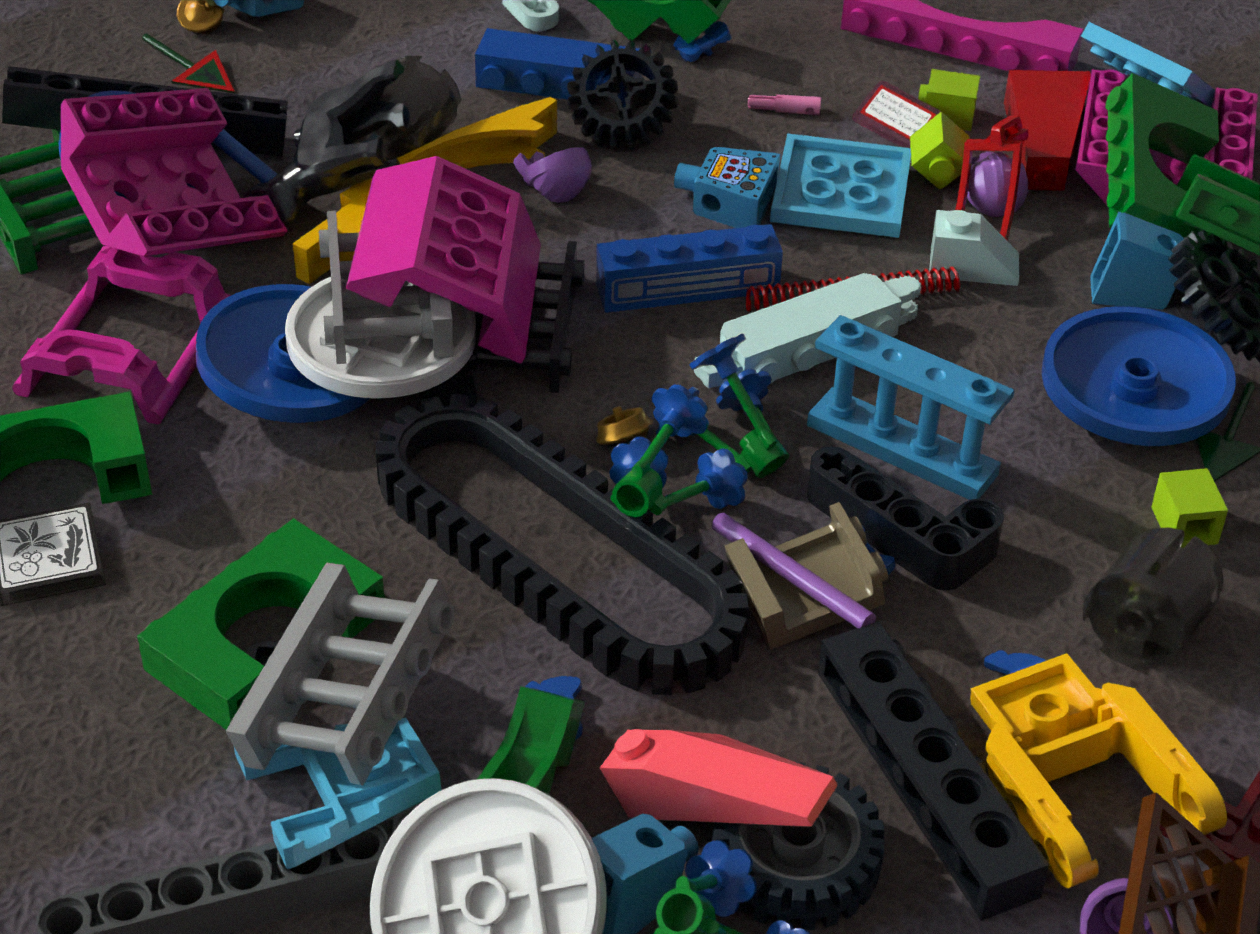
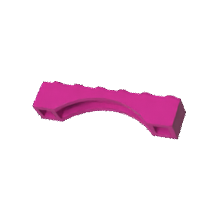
(1001, 45)

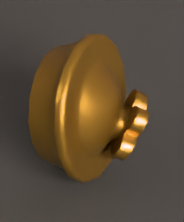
(199, 15)
(623, 426)

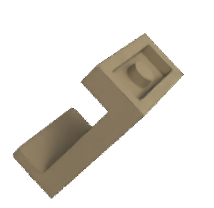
(832, 553)

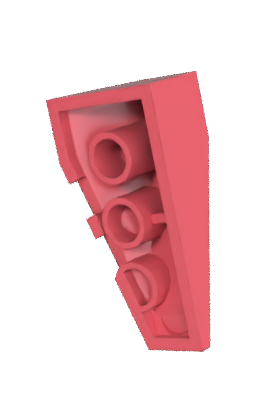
(712, 780)

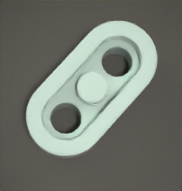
(534, 14)

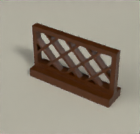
(1223, 895)

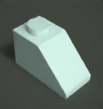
(972, 249)

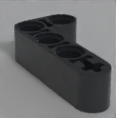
(900, 525)

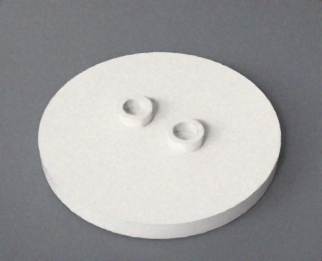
(377, 364)
(489, 863)

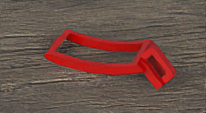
(1012, 130)

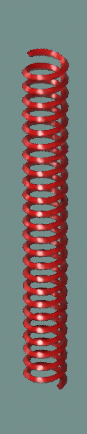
(931, 287)

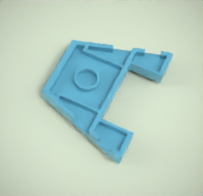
(394, 784)

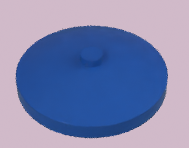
(248, 363)
(1138, 376)

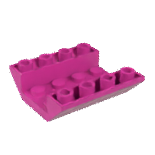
(1233, 151)
(148, 153)
(439, 214)

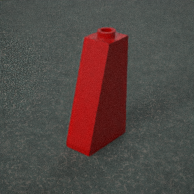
(1052, 111)

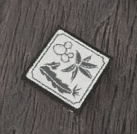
(49, 554)

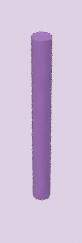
(794, 572)

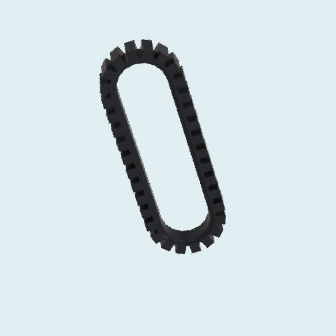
(527, 581)

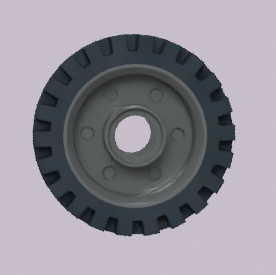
(813, 868)

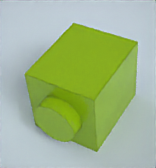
(953, 95)
(938, 150)
(1190, 503)

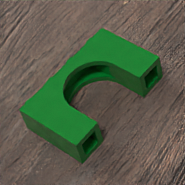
(1155, 118)
(90, 431)
(188, 643)

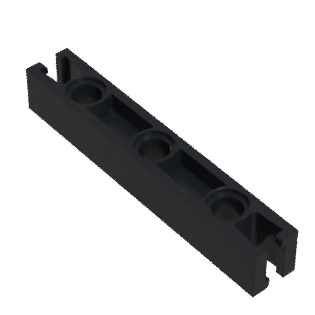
(36, 98)

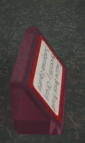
(893, 113)

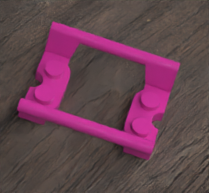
(114, 359)

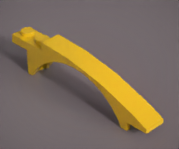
(478, 144)

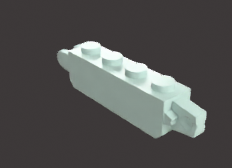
(785, 334)

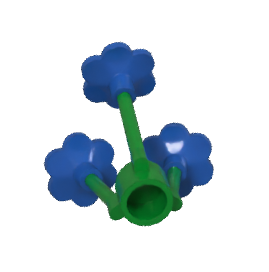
(760, 447)
(641, 464)
(714, 886)

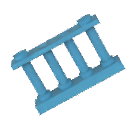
(894, 439)

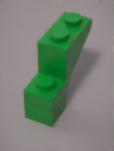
(683, 17)
(536, 739)

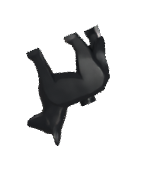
(326, 144)

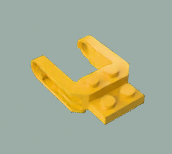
(1057, 723)

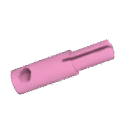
(786, 104)

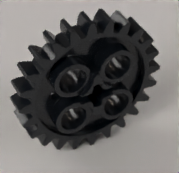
(1209, 273)

